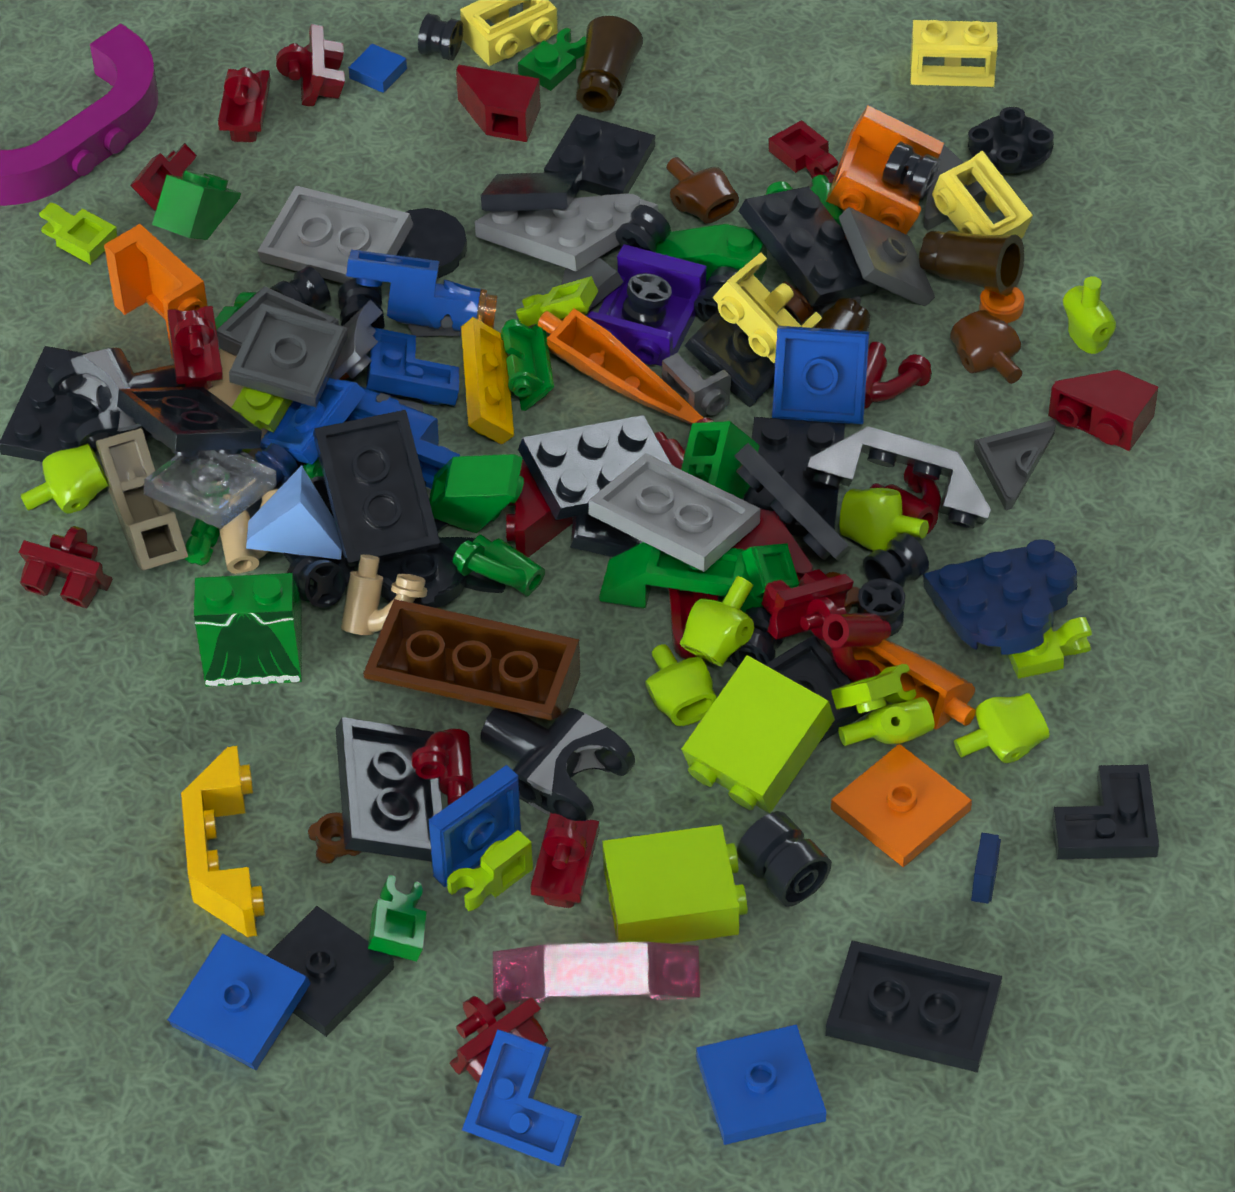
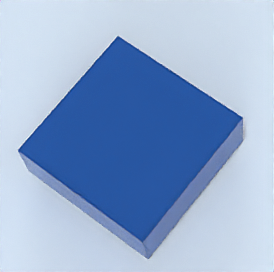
(377, 68)

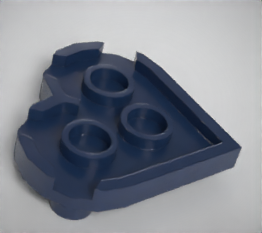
(1004, 595)

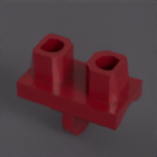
(315, 65)
(244, 103)
(195, 347)
(81, 574)
(806, 605)
(564, 860)
(482, 1019)

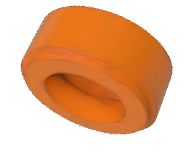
(1003, 307)

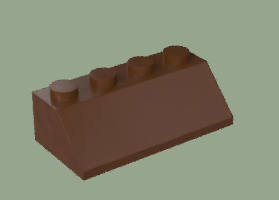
(475, 660)

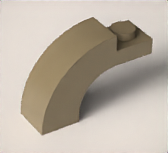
(146, 522)

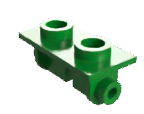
(528, 362)

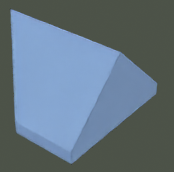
(295, 522)

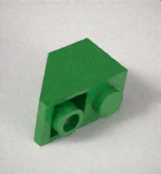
(194, 204)
(475, 489)

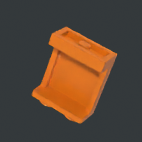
(862, 165)
(150, 273)

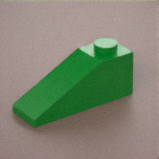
(715, 247)
(712, 455)

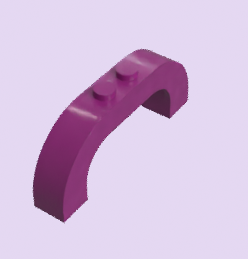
(95, 132)

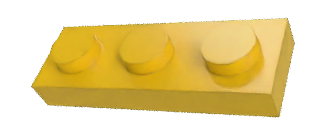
(486, 381)

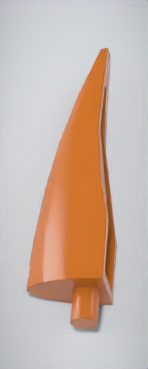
(609, 362)
(942, 689)

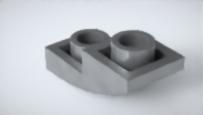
(359, 342)

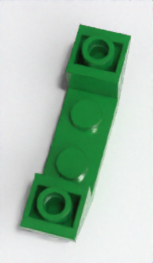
(643, 566)

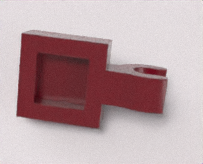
(801, 148)
(152, 177)

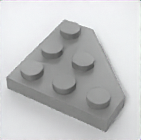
(562, 236)

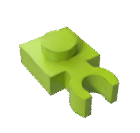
(559, 301)

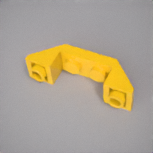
(220, 892)

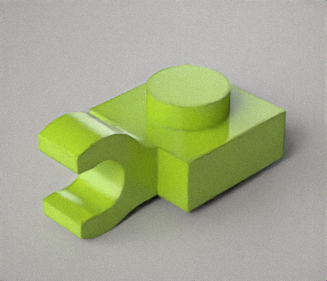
(77, 234)
(261, 409)
(1049, 656)
(873, 691)
(500, 868)

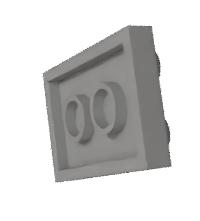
(323, 229)
(674, 512)

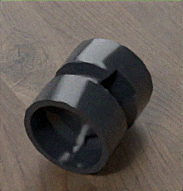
(780, 854)

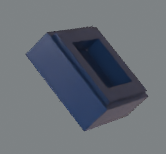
(986, 868)

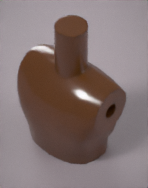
(702, 193)
(987, 343)

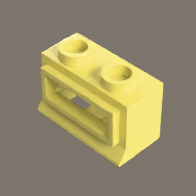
(507, 34)
(953, 41)
(963, 210)
(757, 310)

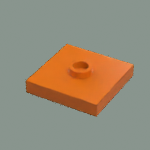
(901, 805)

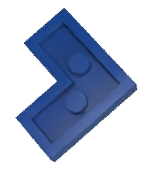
(399, 373)
(505, 1104)

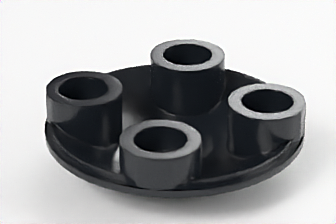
(1012, 141)

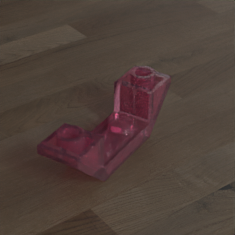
(596, 971)

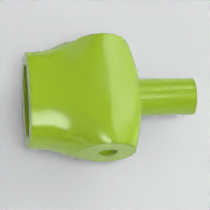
(1088, 317)
(70, 479)
(876, 517)
(718, 627)
(680, 688)
(891, 724)
(1008, 726)

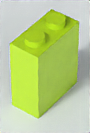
(757, 735)
(673, 886)

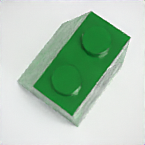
(249, 629)

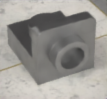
(706, 395)

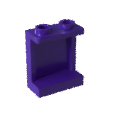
(686, 283)

